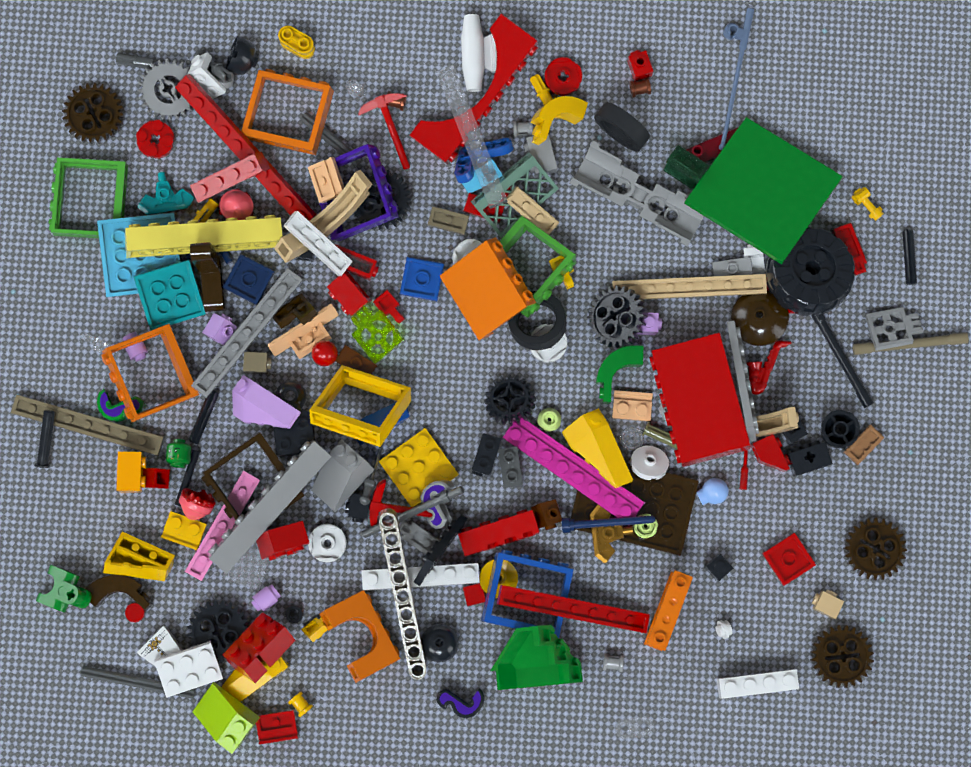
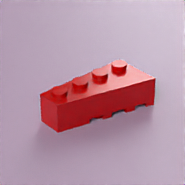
(498, 533)

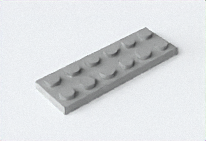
(743, 381)

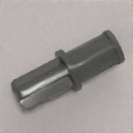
(134, 60)

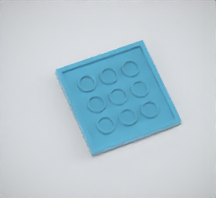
(118, 269)

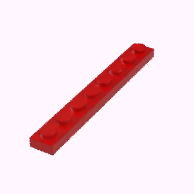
(573, 609)

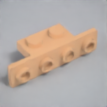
(304, 337)

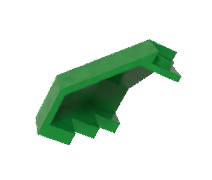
(536, 659)

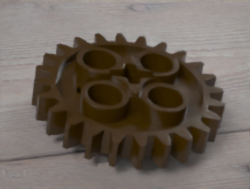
(77, 121)
(883, 534)
(843, 674)

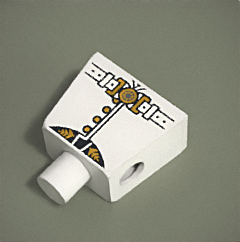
(160, 645)

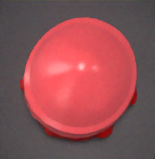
(236, 204)
(196, 504)

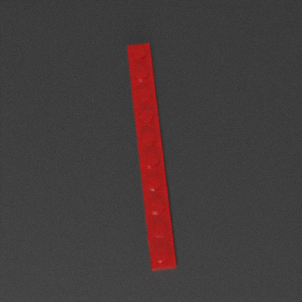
(241, 145)

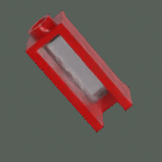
(361, 265)

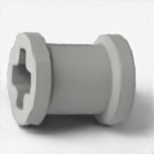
(522, 128)
(613, 662)

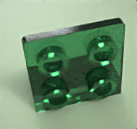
(685, 167)

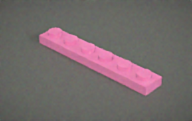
(238, 498)

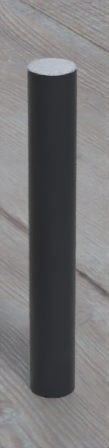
(188, 474)

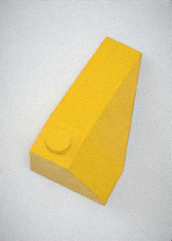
(594, 440)
(242, 687)

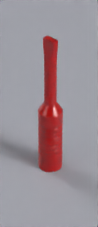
(744, 473)

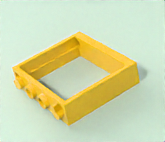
(352, 427)

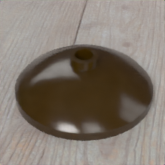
(760, 330)

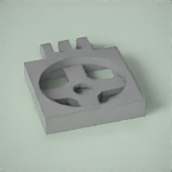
(907, 323)

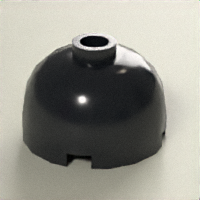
(241, 57)
(848, 427)
(445, 651)

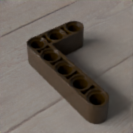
(209, 265)

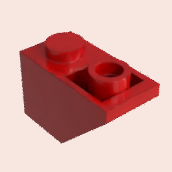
(769, 453)

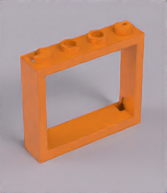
(280, 141)
(177, 361)

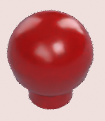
(324, 353)

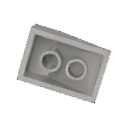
(341, 475)

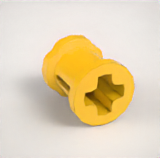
(300, 704)

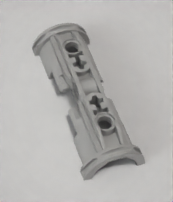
(600, 163)

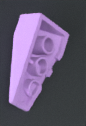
(259, 406)

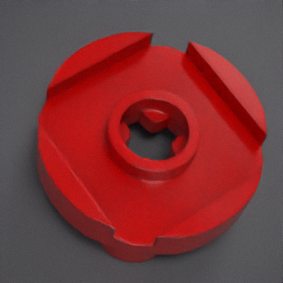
(569, 68)
(145, 136)

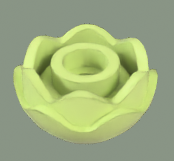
(546, 425)
(646, 532)

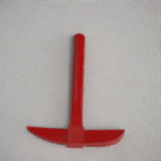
(382, 103)
(376, 505)

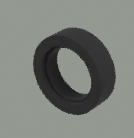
(622, 126)
(544, 341)

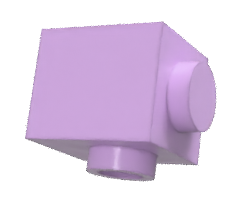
(652, 322)
(219, 328)

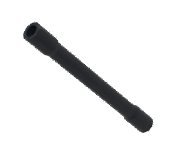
(860, 390)

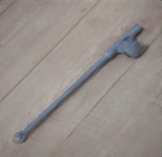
(743, 35)

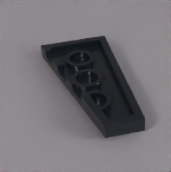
(439, 548)

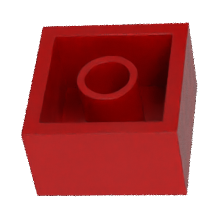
(282, 541)

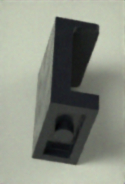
(486, 456)

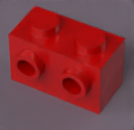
(348, 293)

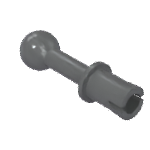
(217, 69)

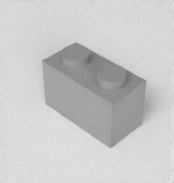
(543, 154)

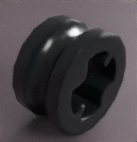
(288, 614)

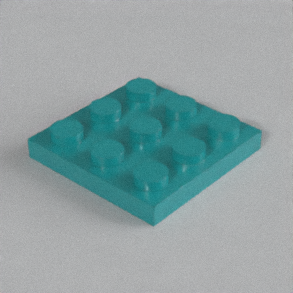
(169, 294)

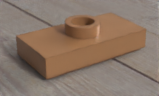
(864, 444)

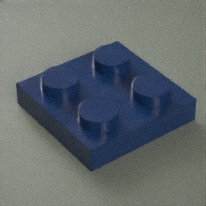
(248, 279)

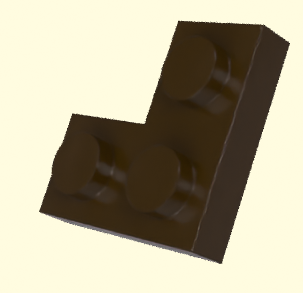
(296, 308)

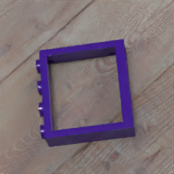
(384, 189)

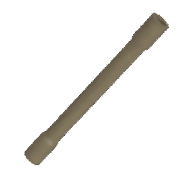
(951, 339)

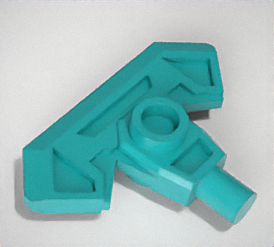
(165, 198)

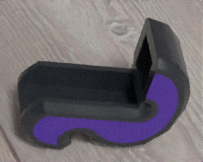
(459, 706)

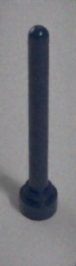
(570, 525)

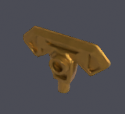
(604, 535)

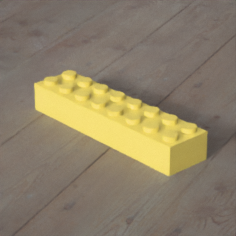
(223, 235)

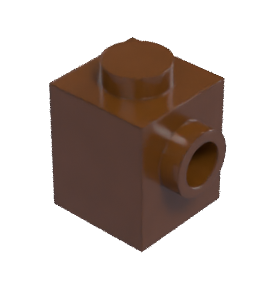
(547, 514)

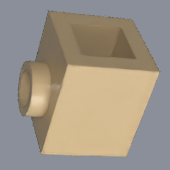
(827, 604)

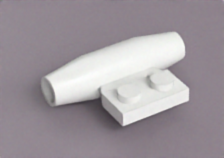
(477, 53)

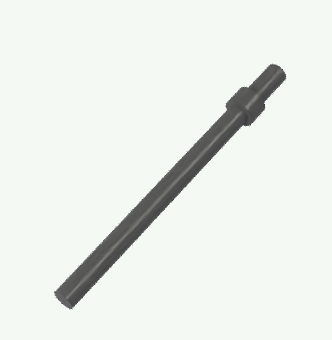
(443, 497)

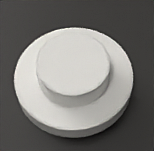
(723, 629)

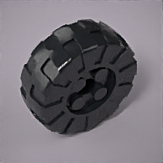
(813, 275)

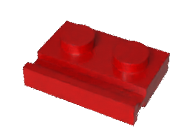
(277, 727)

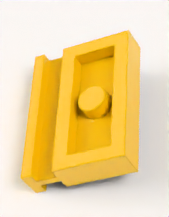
(183, 530)

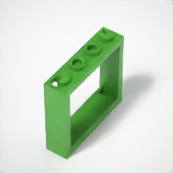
(58, 190)
(557, 276)

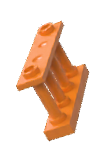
(668, 610)

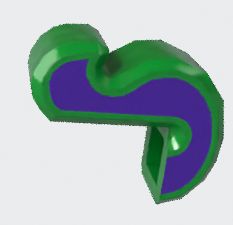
(116, 412)

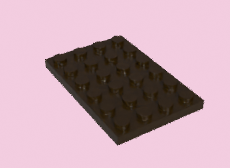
(666, 499)

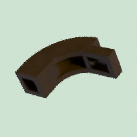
(108, 585)

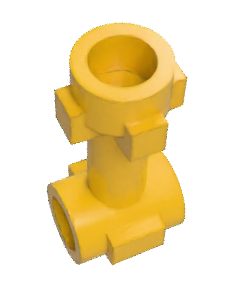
(861, 196)

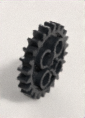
(377, 211)
(610, 302)
(235, 625)

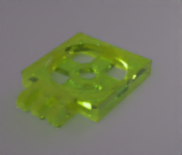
(366, 323)

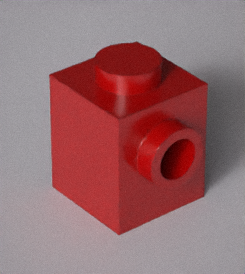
(640, 65)
(156, 478)

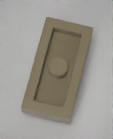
(448, 220)

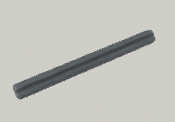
(129, 680)

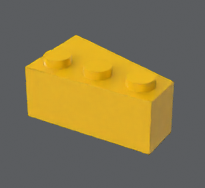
(138, 559)

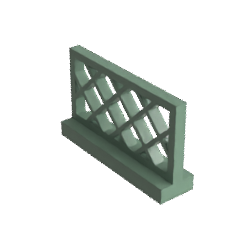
(508, 179)

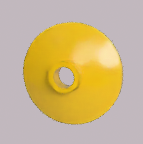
(508, 575)

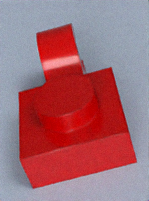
(388, 305)

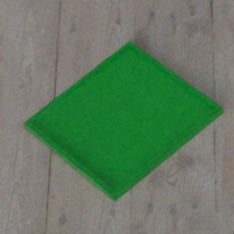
(763, 190)

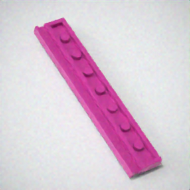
(572, 469)

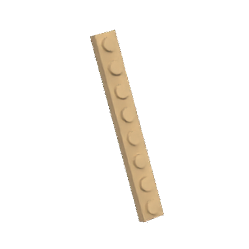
(696, 286)

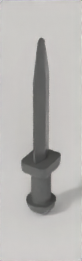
(369, 484)

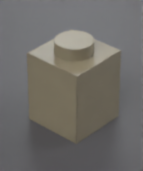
(256, 363)

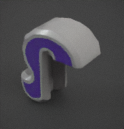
(441, 516)

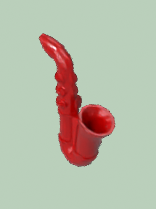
(759, 376)

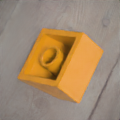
(130, 472)

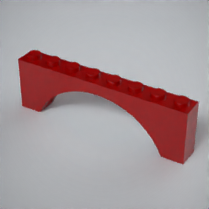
(513, 49)

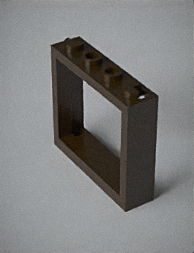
(219, 495)

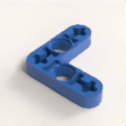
(464, 169)

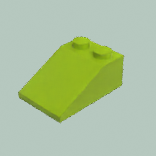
(225, 717)

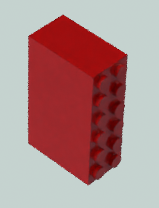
(699, 400)

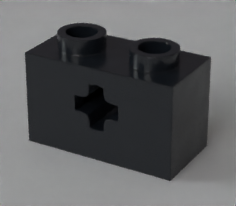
(820, 459)

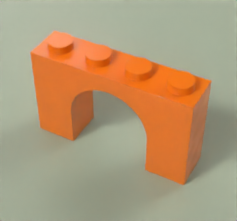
(360, 609)

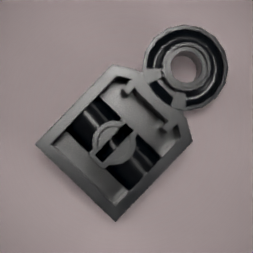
(291, 440)

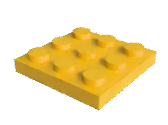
(417, 465)

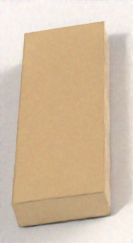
(531, 210)

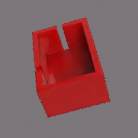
(261, 638)

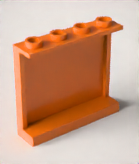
(487, 288)

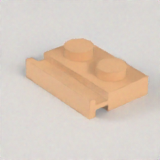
(326, 179)
(632, 405)

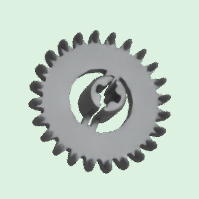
(148, 90)

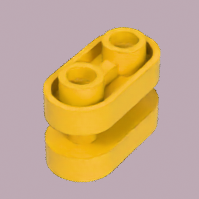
(296, 42)

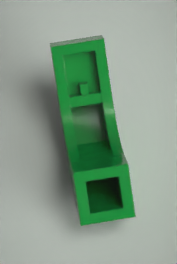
(624, 357)

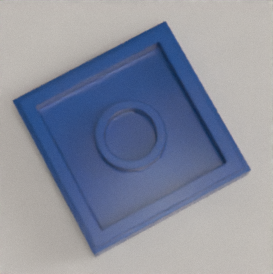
(421, 279)

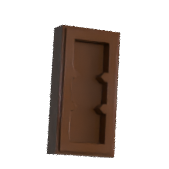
(354, 360)

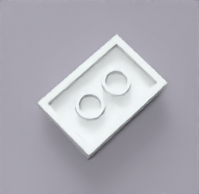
(188, 669)

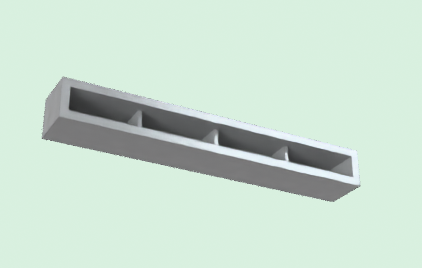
(269, 506)

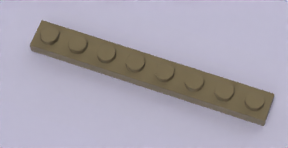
(89, 425)

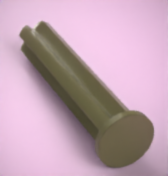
(658, 434)

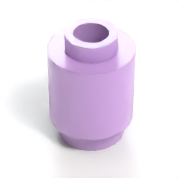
(137, 351)
(265, 598)

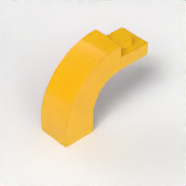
(563, 107)

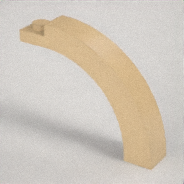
(331, 217)
(777, 422)

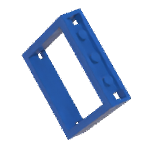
(526, 560)

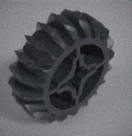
(502, 400)

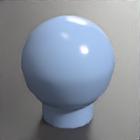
(713, 491)

